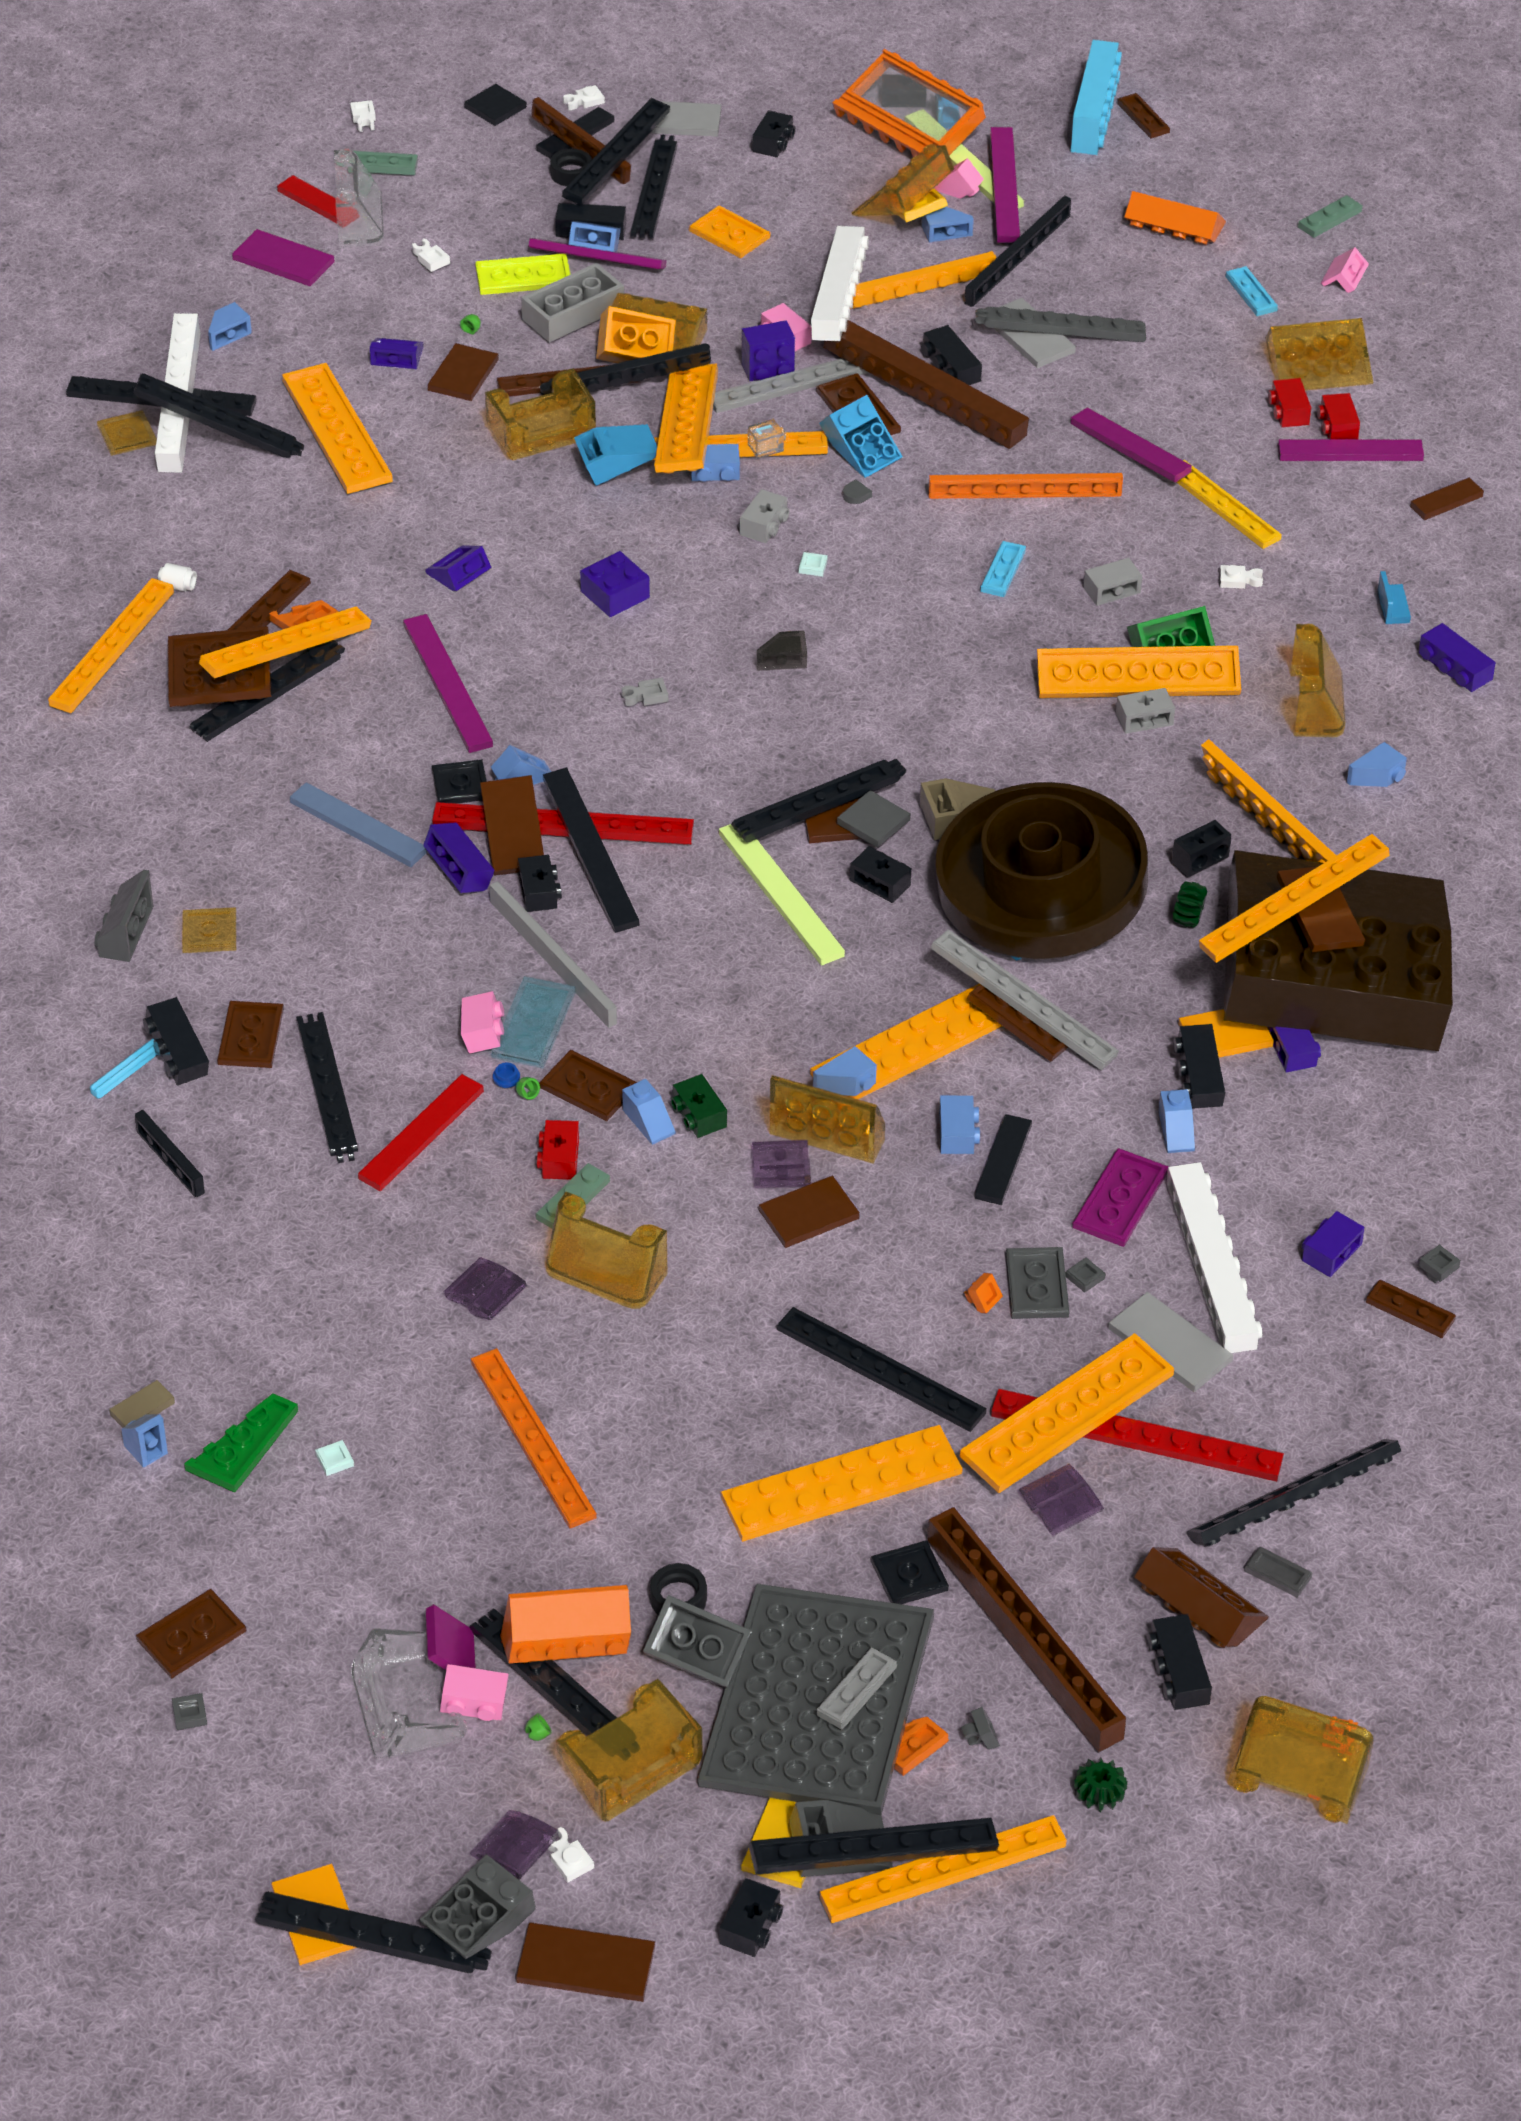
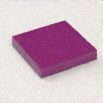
(448, 1639)

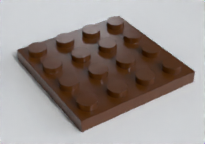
(194, 685)

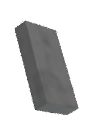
(1278, 1571)

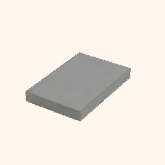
(690, 119)

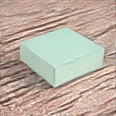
(813, 564)
(334, 1457)

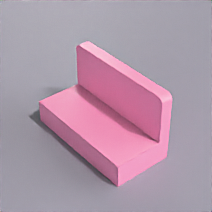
(1346, 269)

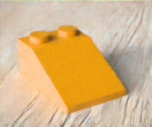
(633, 335)

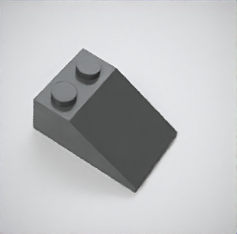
(697, 1641)

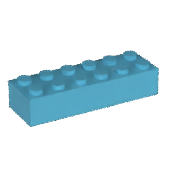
(1096, 97)

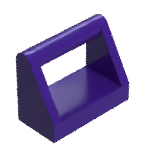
(395, 353)
(460, 566)

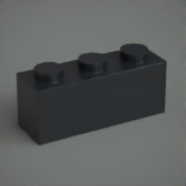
(595, 214)
(951, 355)
(176, 1041)
(1200, 1065)
(1179, 1662)

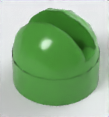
(470, 323)
(529, 1083)
(537, 1728)

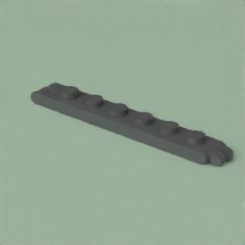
(1061, 323)

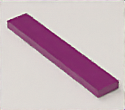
(597, 254)
(1131, 444)
(1350, 450)

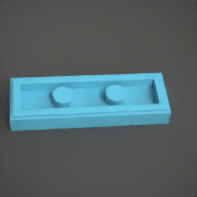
(1251, 291)
(1003, 569)

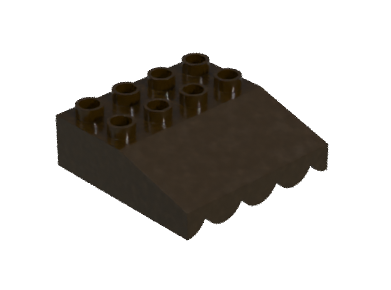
(1380, 992)

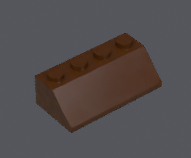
(1199, 1594)

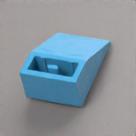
(861, 437)
(615, 450)

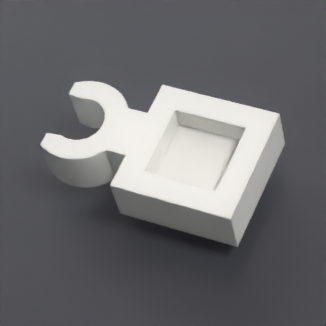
(586, 97)
(363, 114)
(431, 257)
(1236, 577)
(570, 1858)

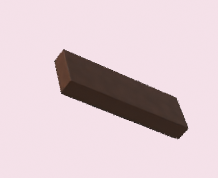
(1143, 115)
(1446, 498)
(1410, 1308)

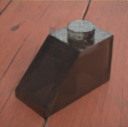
(783, 651)

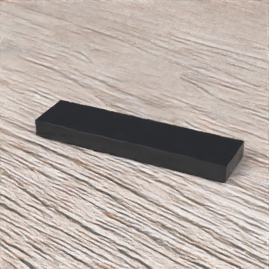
(591, 123)
(169, 1154)
(1003, 1159)

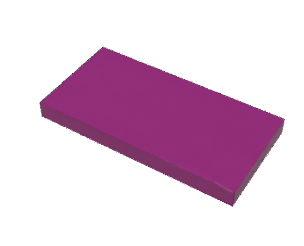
(283, 257)
(1120, 1197)

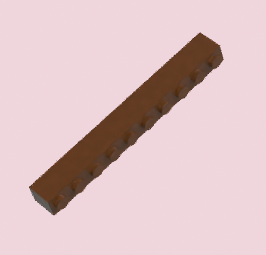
(930, 385)
(1027, 1630)

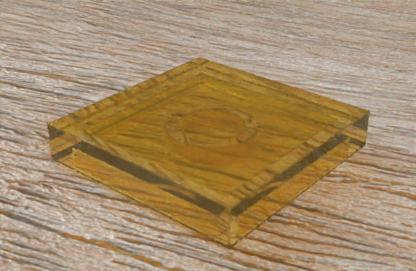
(126, 432)
(209, 930)

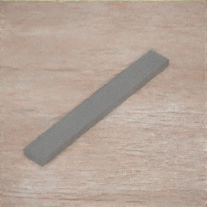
(783, 384)
(553, 954)
(1025, 999)

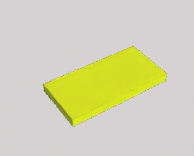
(520, 273)

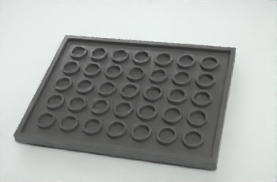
(797, 1654)

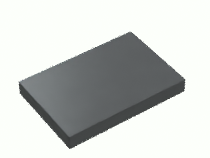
(1037, 1283)

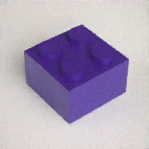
(768, 350)
(615, 584)

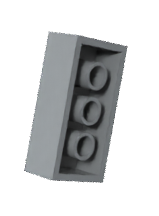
(570, 302)

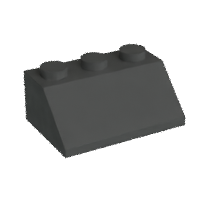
(126, 918)

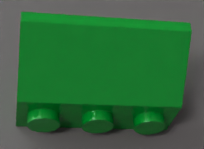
(1174, 630)

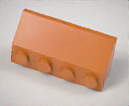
(1174, 217)
(566, 1624)

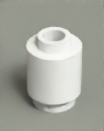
(179, 576)

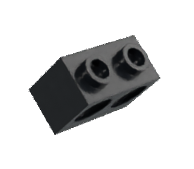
(1201, 848)

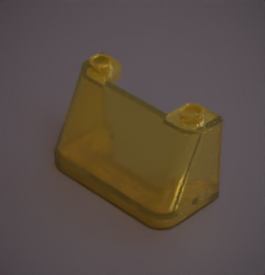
(1321, 687)
(604, 1259)
(634, 1751)
(1303, 1755)

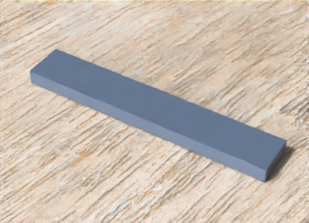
(358, 824)

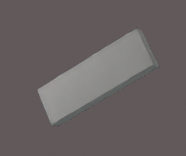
(856, 1688)

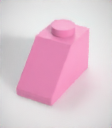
(961, 181)

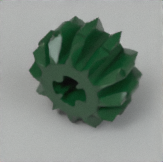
(1189, 904)
(1100, 1784)

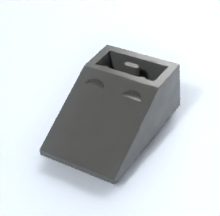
(834, 1817)
(480, 1908)

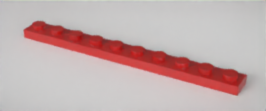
(607, 825)
(1166, 1441)

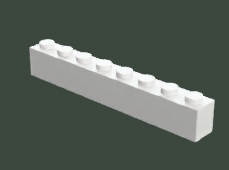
(839, 283)
(179, 373)
(1213, 1258)

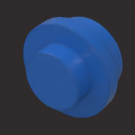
(506, 1075)

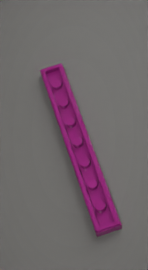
(1004, 184)
(448, 683)

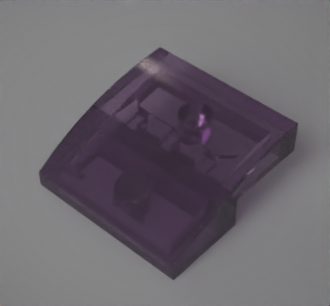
(781, 1163)
(485, 1288)
(1061, 1499)
(516, 1842)

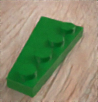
(243, 1445)

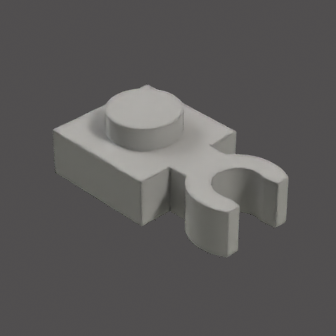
(648, 692)

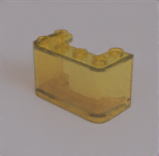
(541, 421)

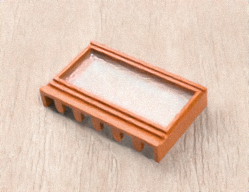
(909, 106)

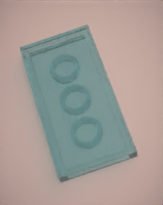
(534, 1022)

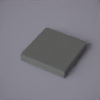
(873, 818)

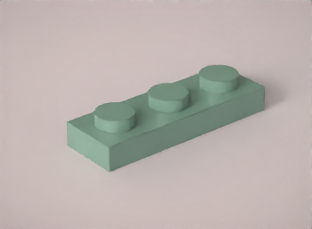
(389, 162)
(1330, 216)
(585, 1184)

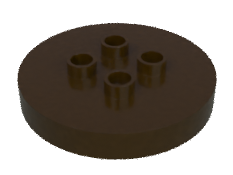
(1042, 870)

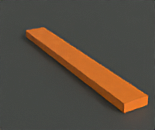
(1025, 485)
(533, 1438)

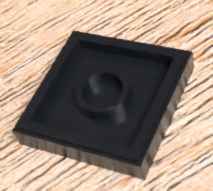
(495, 104)
(459, 781)
(909, 1573)

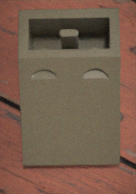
(945, 799)

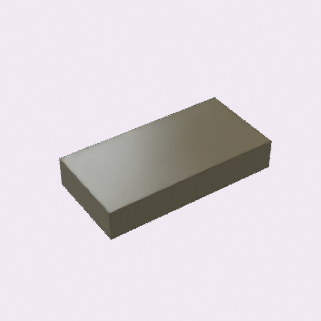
(148, 1400)

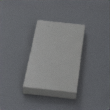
(1036, 346)
(1181, 1344)

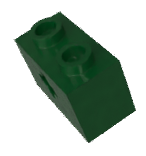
(699, 1106)

